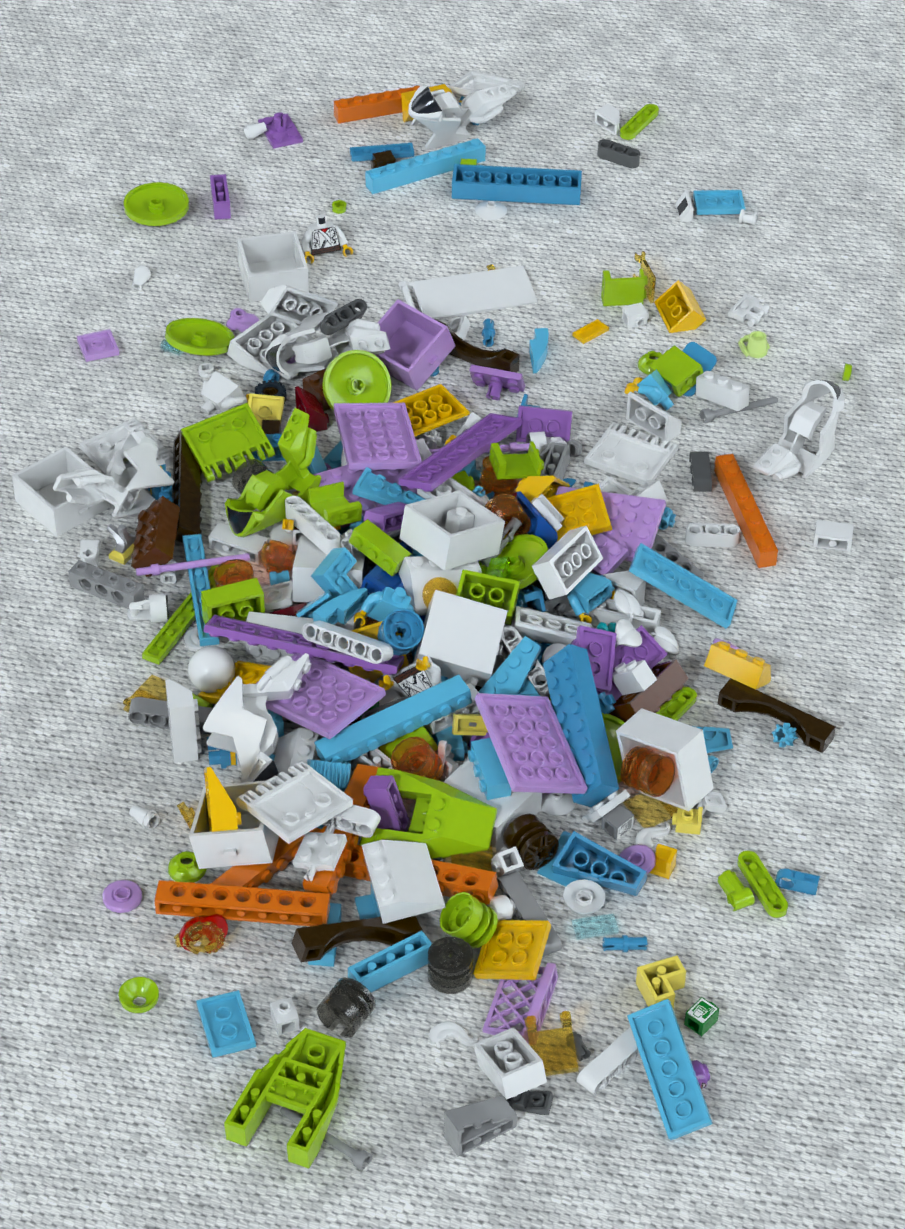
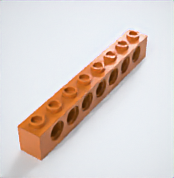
(451, 877)
(242, 903)

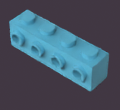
(392, 962)

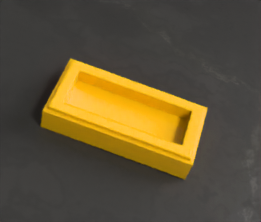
(590, 331)

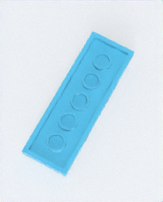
(683, 585)
(669, 1070)

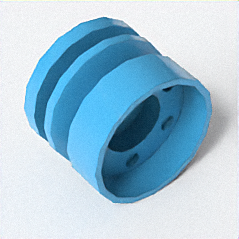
(404, 622)

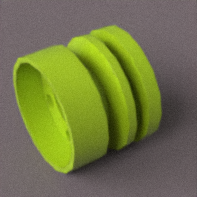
(468, 919)

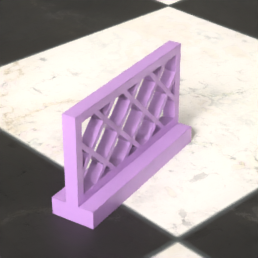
(537, 1008)

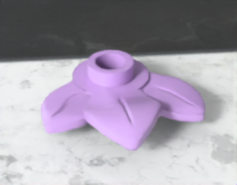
(240, 322)

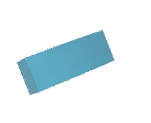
(538, 348)
(342, 607)

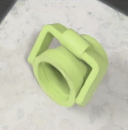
(757, 344)

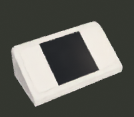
(685, 207)

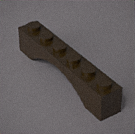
(496, 359)
(742, 698)
(315, 941)

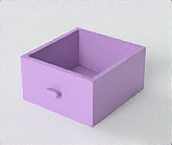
(415, 343)

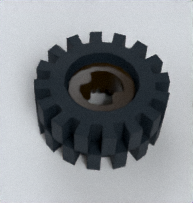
(271, 388)

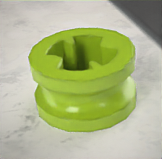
(339, 206)

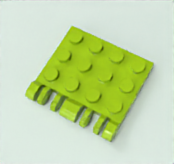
(227, 439)

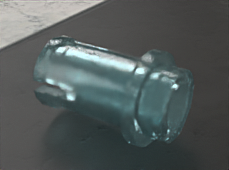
(167, 347)

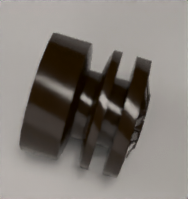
(532, 839)

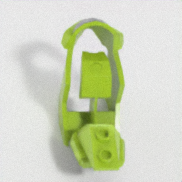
(267, 489)

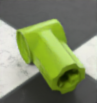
(736, 893)

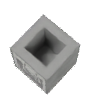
(617, 821)

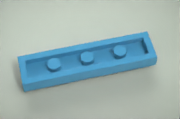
(365, 152)

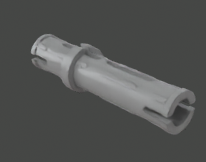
(513, 526)

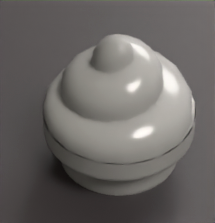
(575, 448)

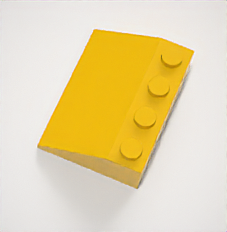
(432, 409)
(220, 808)

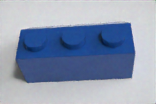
(539, 525)

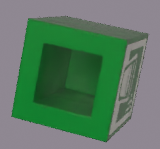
(701, 1016)

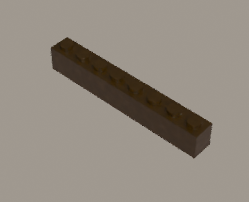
(186, 488)

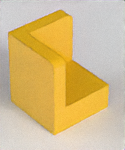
(665, 861)

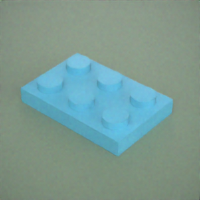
(718, 202)
(225, 1024)

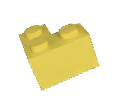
(660, 980)

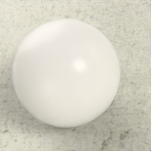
(211, 669)

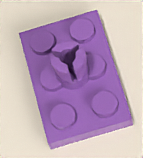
(281, 130)
(496, 380)
(538, 419)
(601, 651)

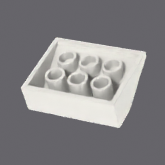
(250, 346)
(419, 570)
(402, 879)

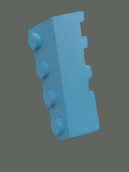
(592, 862)

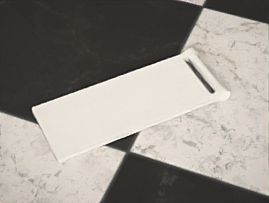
(471, 292)

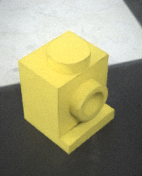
(688, 821)

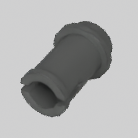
(580, 1048)

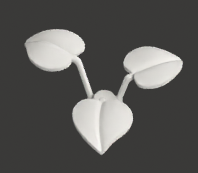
(628, 635)

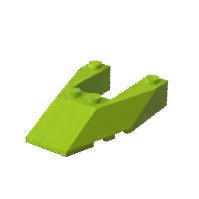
(442, 817)
(300, 1079)

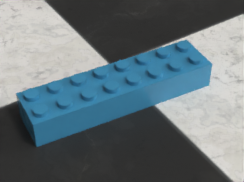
(516, 184)
(581, 719)

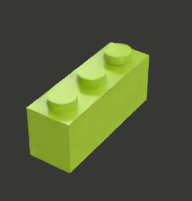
(378, 547)

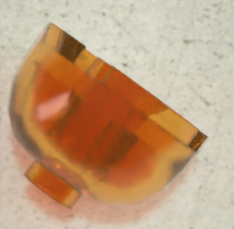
(277, 556)

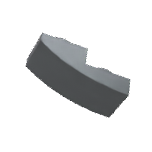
(532, 1101)

